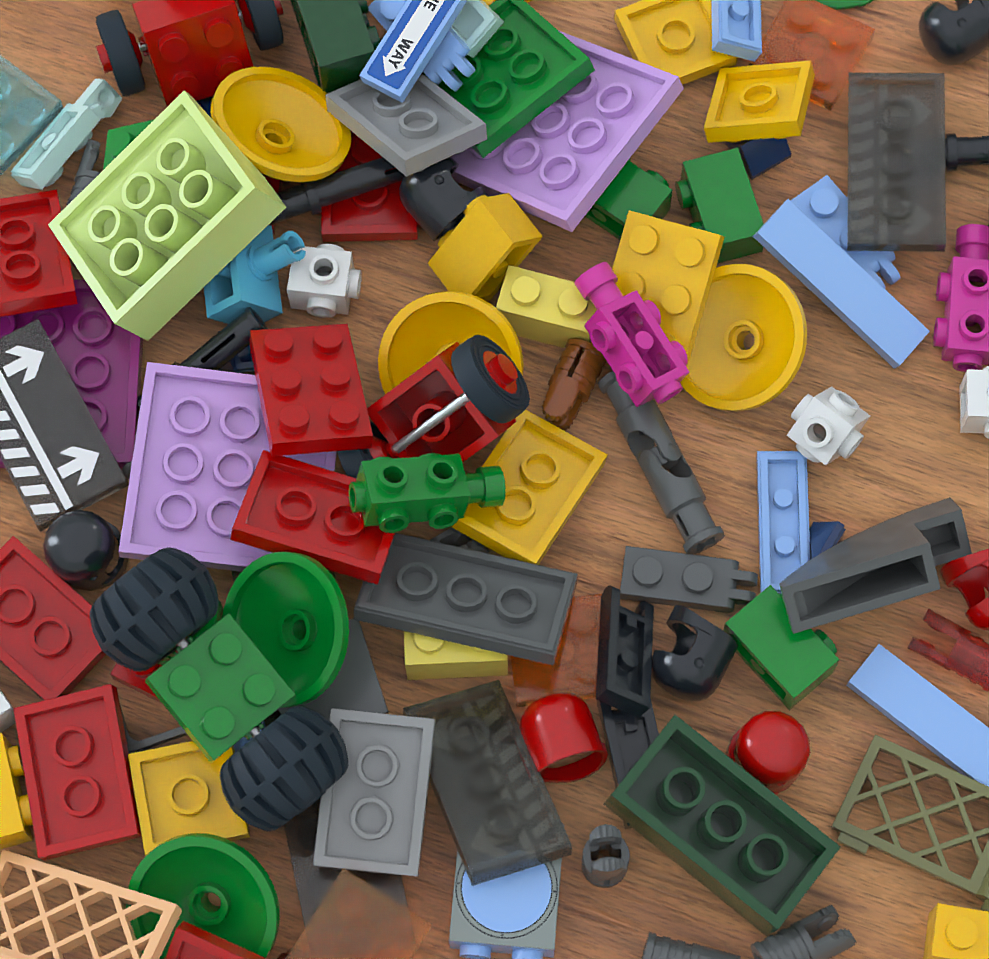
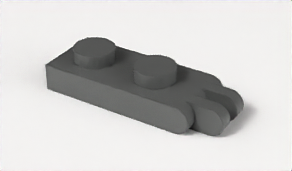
(684, 580)

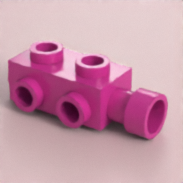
(964, 302)
(631, 338)

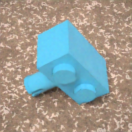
(253, 278)

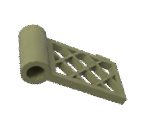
(861, 840)

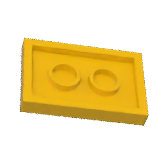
(671, 269)
(544, 483)

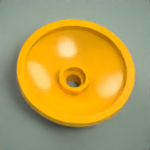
(281, 124)
(740, 303)
(435, 324)

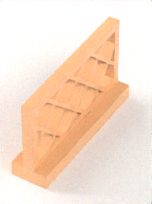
(151, 944)

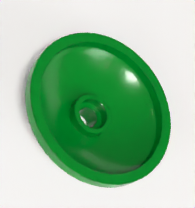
(274, 605)
(200, 864)

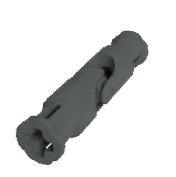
(675, 490)

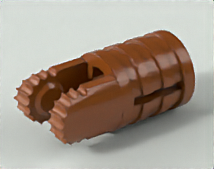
(572, 382)

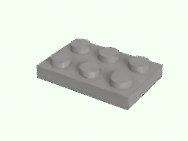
(409, 133)
(379, 805)

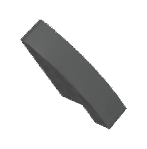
(876, 566)

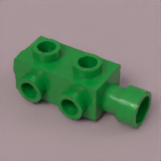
(422, 490)

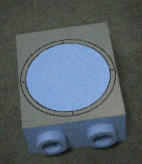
(506, 913)

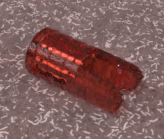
(968, 657)

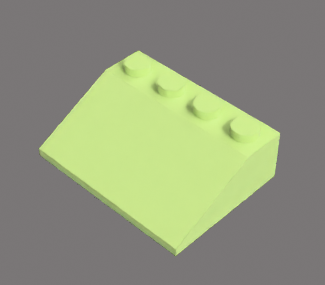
(165, 217)

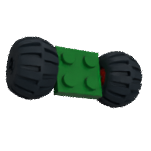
(219, 688)

